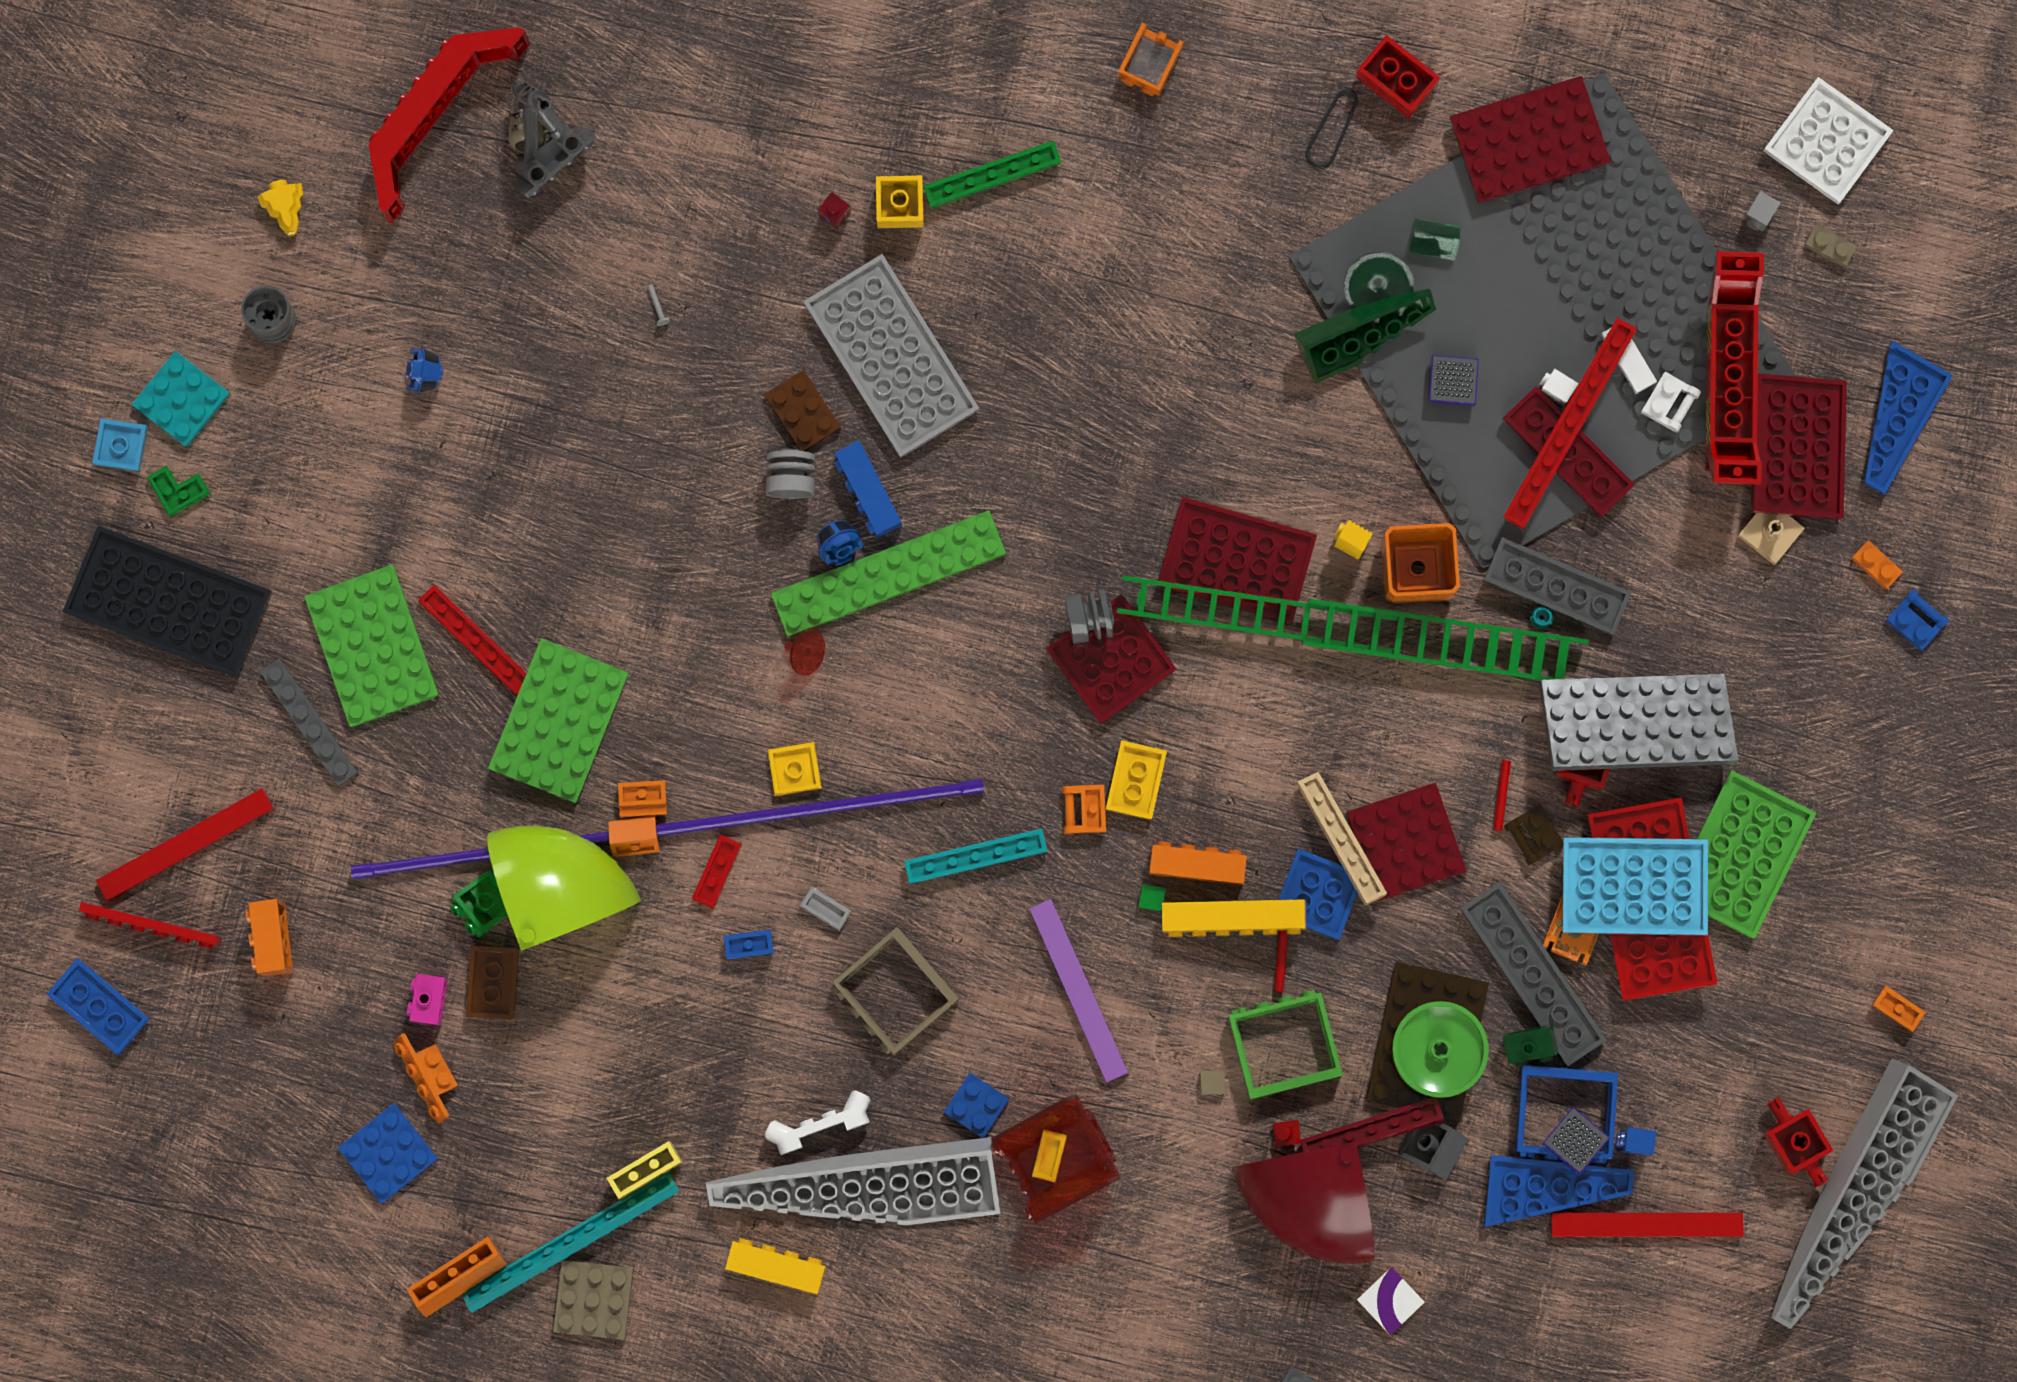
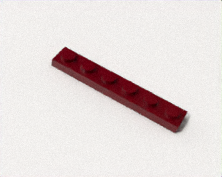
(1380, 1126)

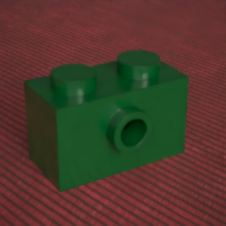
(1530, 1044)

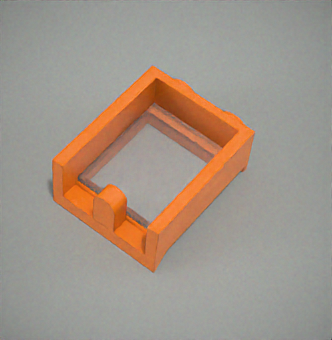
(1149, 61)

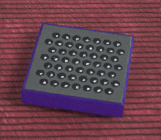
(1453, 380)
(1575, 1140)

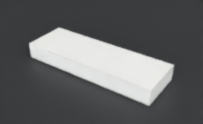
(1634, 367)

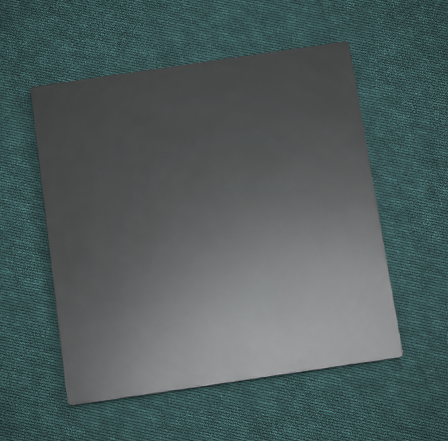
(1529, 297)

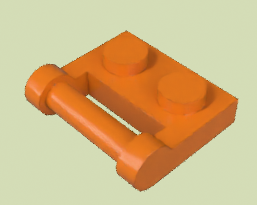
(1092, 809)

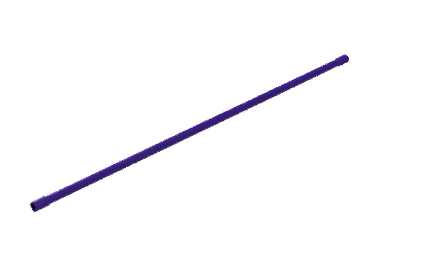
(962, 788)

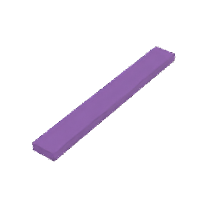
(1078, 991)

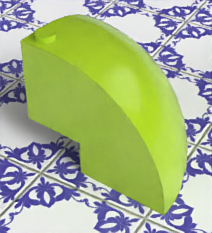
(555, 881)

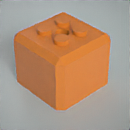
(1432, 547)

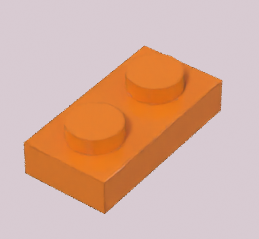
(1877, 565)
(1898, 1009)

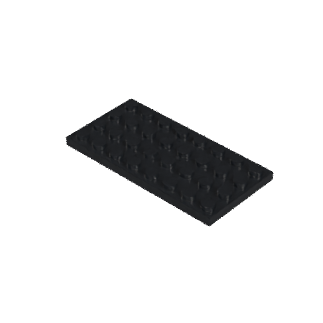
(167, 601)

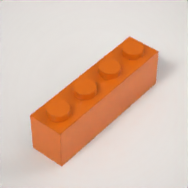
(1198, 864)
(456, 1277)

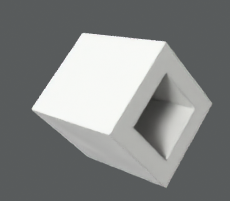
(1558, 387)

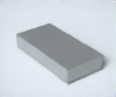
(825, 908)

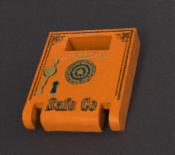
(1568, 944)

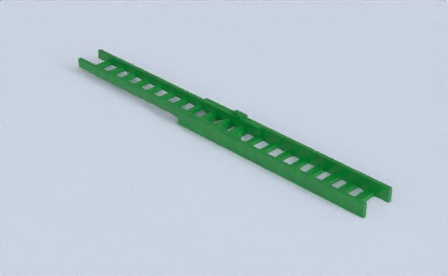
(1377, 614)

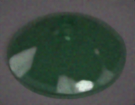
(1388, 267)

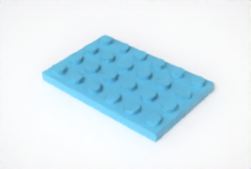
(1635, 886)

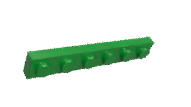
(992, 174)

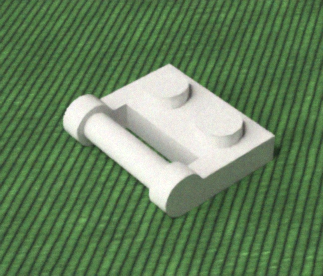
(1663, 399)

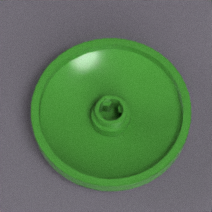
(1440, 1049)

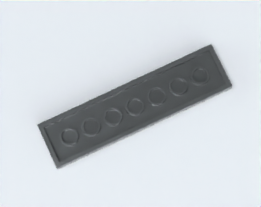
(1532, 973)

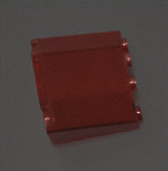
(1084, 1164)

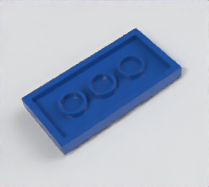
(98, 1006)

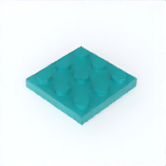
(181, 399)

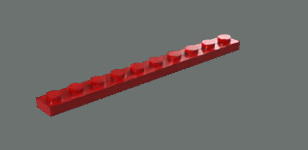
(1569, 423)

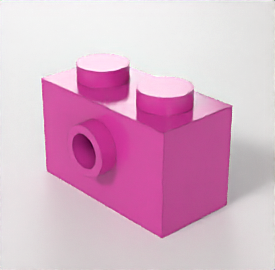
(427, 999)

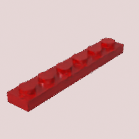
(140, 923)

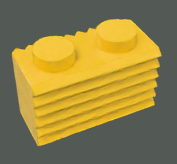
(1352, 539)

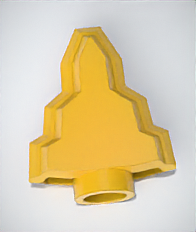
(283, 204)

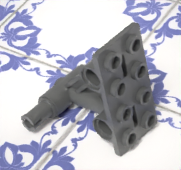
(543, 164)

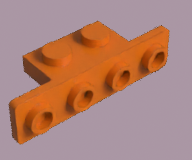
(429, 1074)

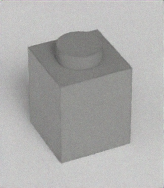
(1761, 211)

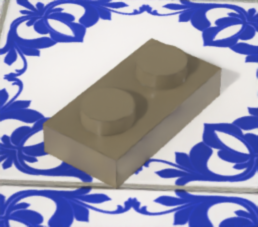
(1830, 246)

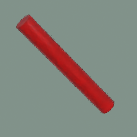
(1502, 795)
(1281, 961)

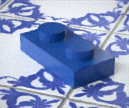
(748, 944)

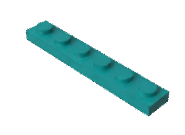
(975, 856)

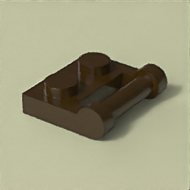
(1540, 830)

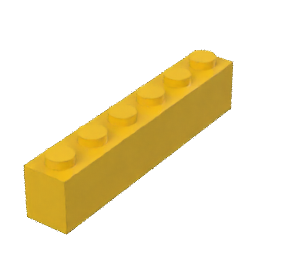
(1234, 916)

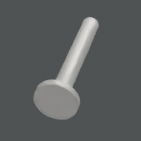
(662, 320)

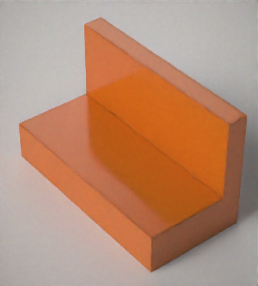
(633, 836)

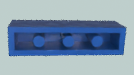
(868, 489)

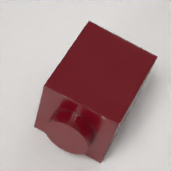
(834, 210)

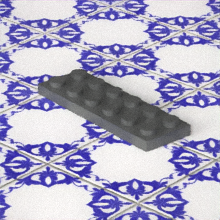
(1557, 586)

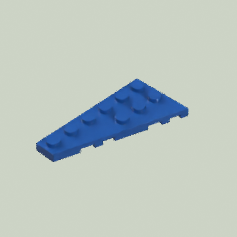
(1905, 402)
(1536, 1187)

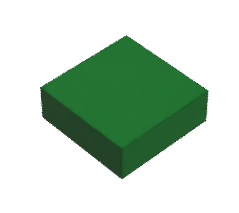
(1152, 897)

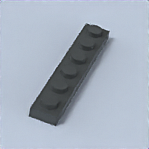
(309, 722)

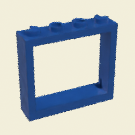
(1568, 1074)

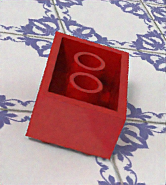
(1397, 77)

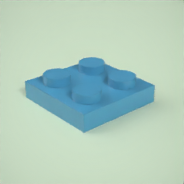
(120, 445)

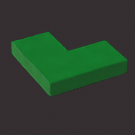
(177, 496)

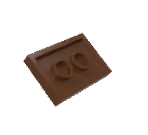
(802, 411)
(492, 982)

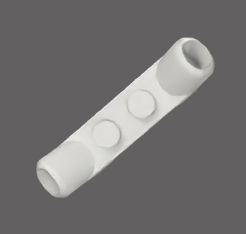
(789, 1140)

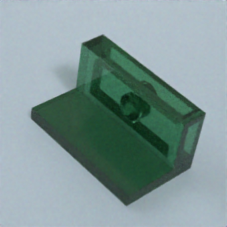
(1435, 239)

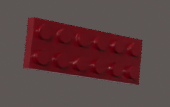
(1584, 465)

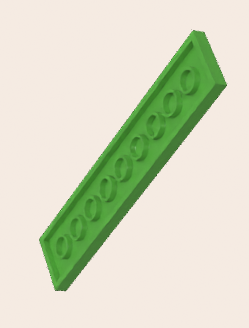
(888, 573)

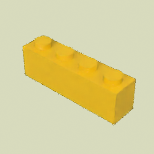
(776, 1267)

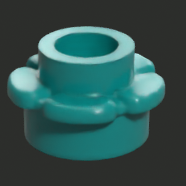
(1541, 611)

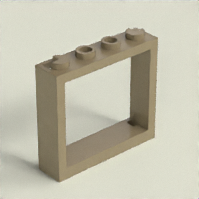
(857, 1010)

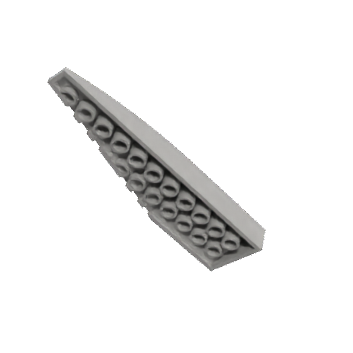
(1868, 1176)
(880, 1186)

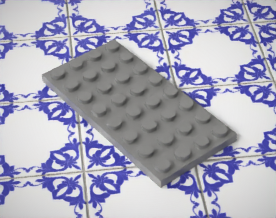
(891, 356)

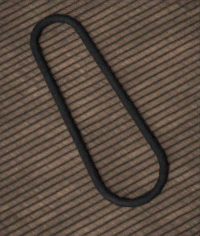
(1322, 123)

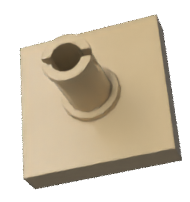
(1771, 534)

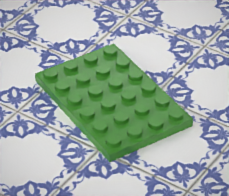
(371, 646)
(558, 720)
(1750, 850)

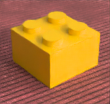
(899, 202)

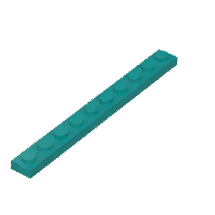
(570, 1242)

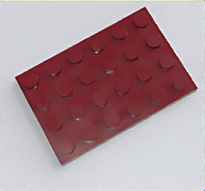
(1530, 139)
(1801, 446)
(1238, 555)

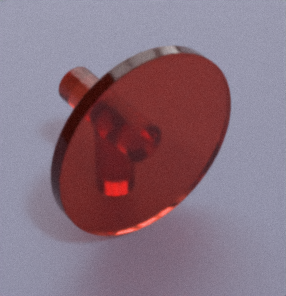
(806, 652)

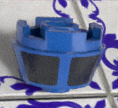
(423, 370)
(838, 542)

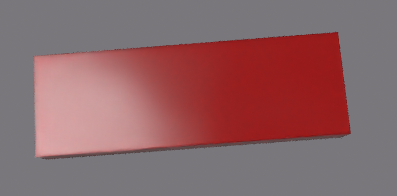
(716, 871)

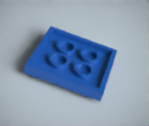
(1324, 888)
(388, 1153)

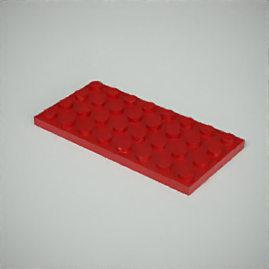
(1655, 962)

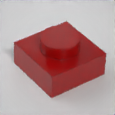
(1287, 1133)

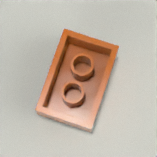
(269, 937)

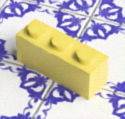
(644, 1170)

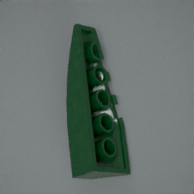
(1350, 336)

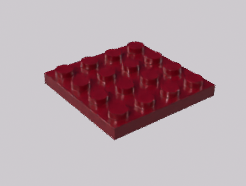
(1112, 669)
(1408, 840)

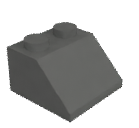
(1434, 1148)

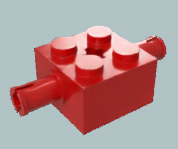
(1582, 779)
(1813, 1144)

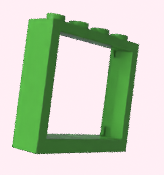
(1284, 1004)

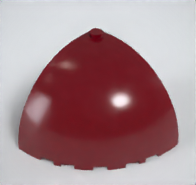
(1313, 1202)

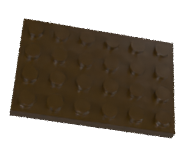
(1408, 990)

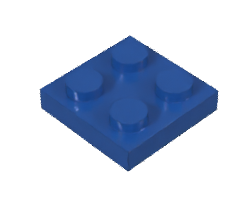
(976, 1105)

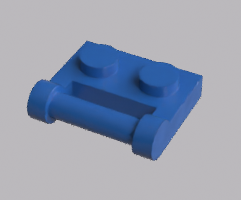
(1911, 625)

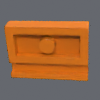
(642, 799)

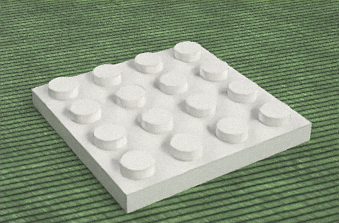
(1828, 140)

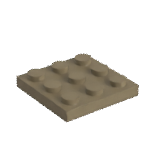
(593, 1299)

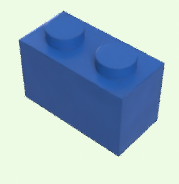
(1636, 1141)

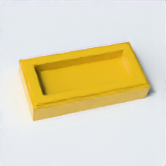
(1049, 1155)

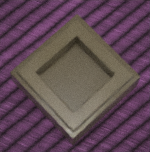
(1212, 1082)

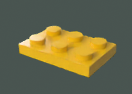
(1136, 780)

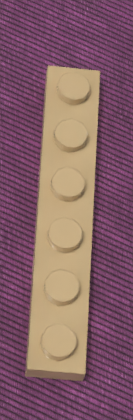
(1341, 838)

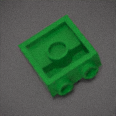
(479, 904)

